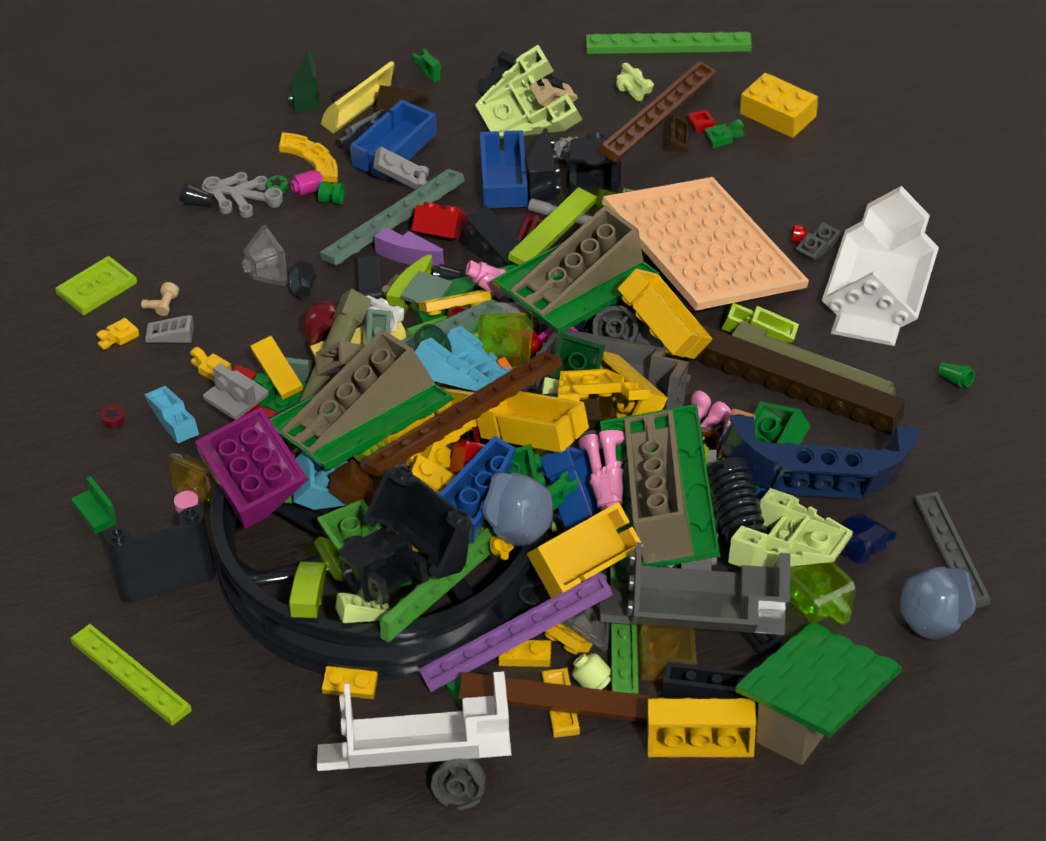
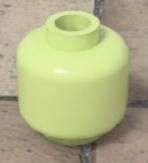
(591, 671)

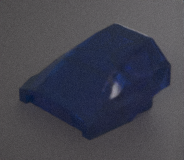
(866, 538)

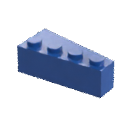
(472, 483)

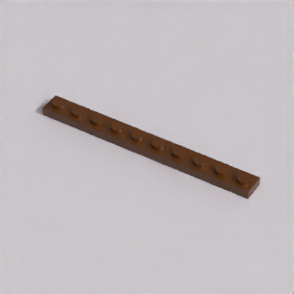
(657, 111)
(460, 414)

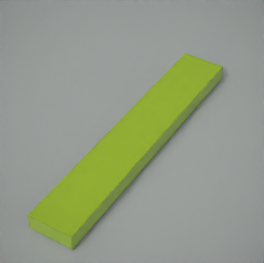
(553, 226)
(131, 674)

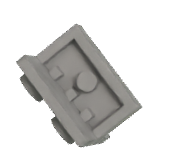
(234, 392)

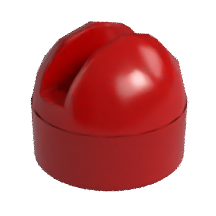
(798, 233)

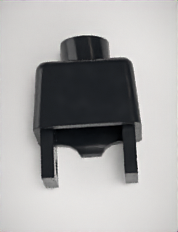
(589, 167)
(380, 564)

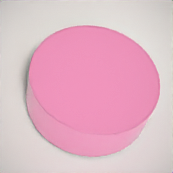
(184, 500)

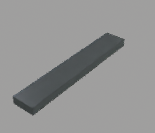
(949, 542)

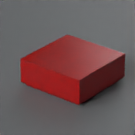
(700, 120)

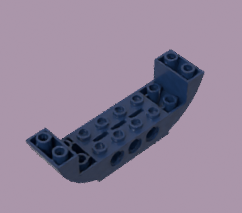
(816, 468)

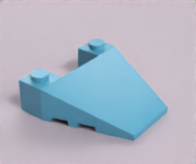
(464, 367)

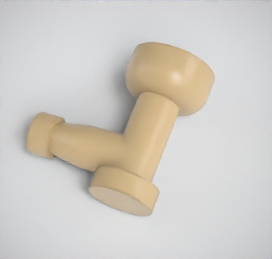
(168, 292)

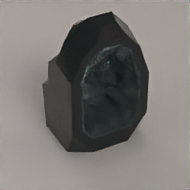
(301, 278)

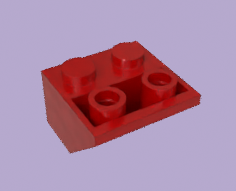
(437, 221)

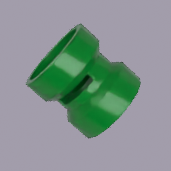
(331, 192)

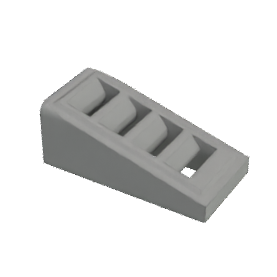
(175, 330)

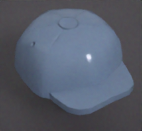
(518, 508)
(937, 601)

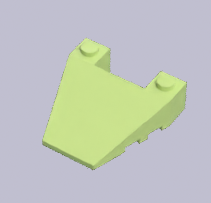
(513, 105)
(794, 531)

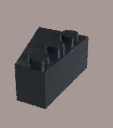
(488, 238)

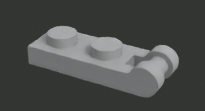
(400, 168)

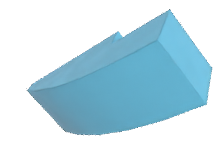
(172, 414)

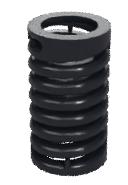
(733, 504)

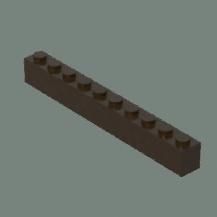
(802, 381)

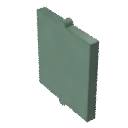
(426, 287)

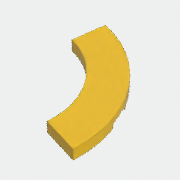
(313, 152)

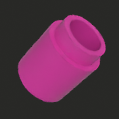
(306, 182)

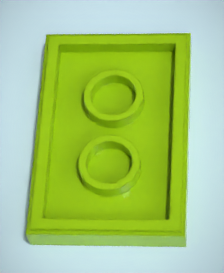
(96, 285)

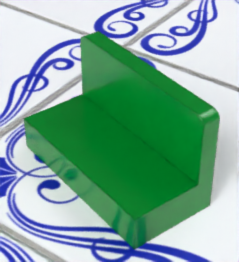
(95, 507)

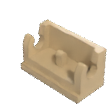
(549, 94)

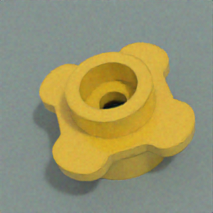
(500, 547)

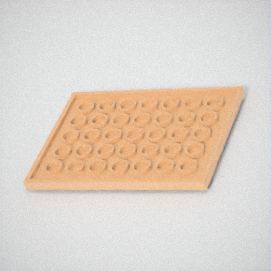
(706, 243)

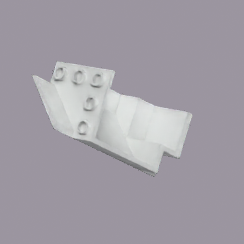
(881, 270)
(471, 733)

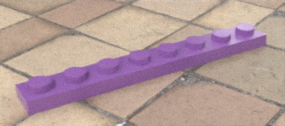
(515, 632)

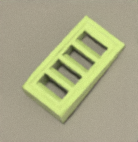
(354, 609)

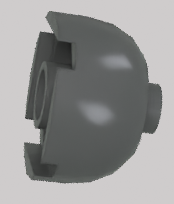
(616, 323)
(459, 782)

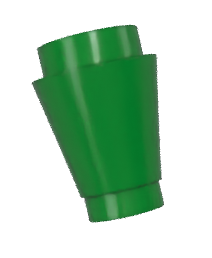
(958, 374)

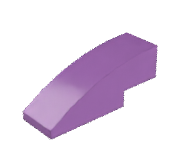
(406, 248)

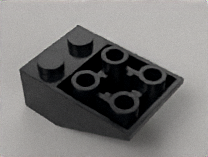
(542, 170)

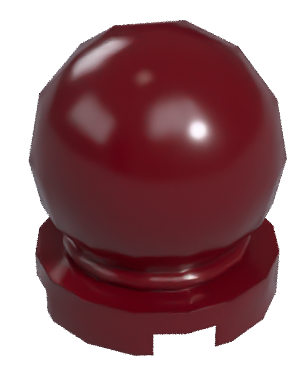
(318, 321)

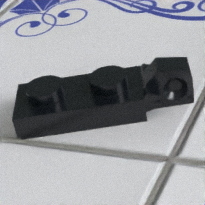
(355, 130)

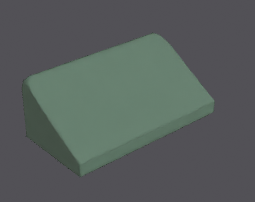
(374, 322)

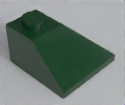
(304, 87)
(576, 354)

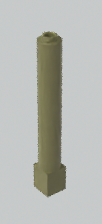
(347, 318)
(759, 337)

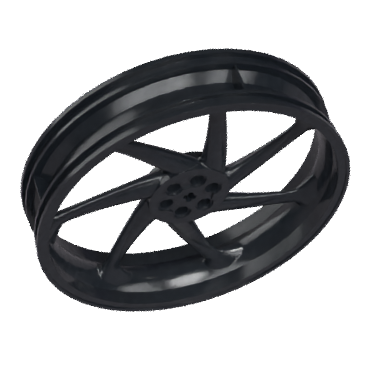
(358, 645)

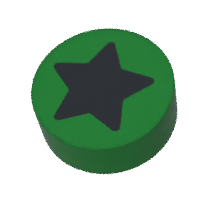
(277, 182)

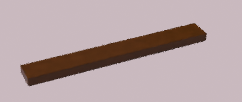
(560, 697)

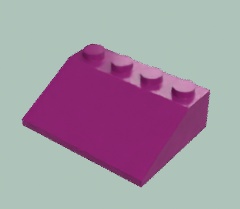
(251, 466)

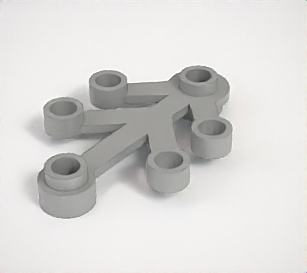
(219, 187)

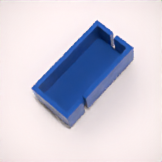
(400, 131)
(503, 170)
(580, 503)

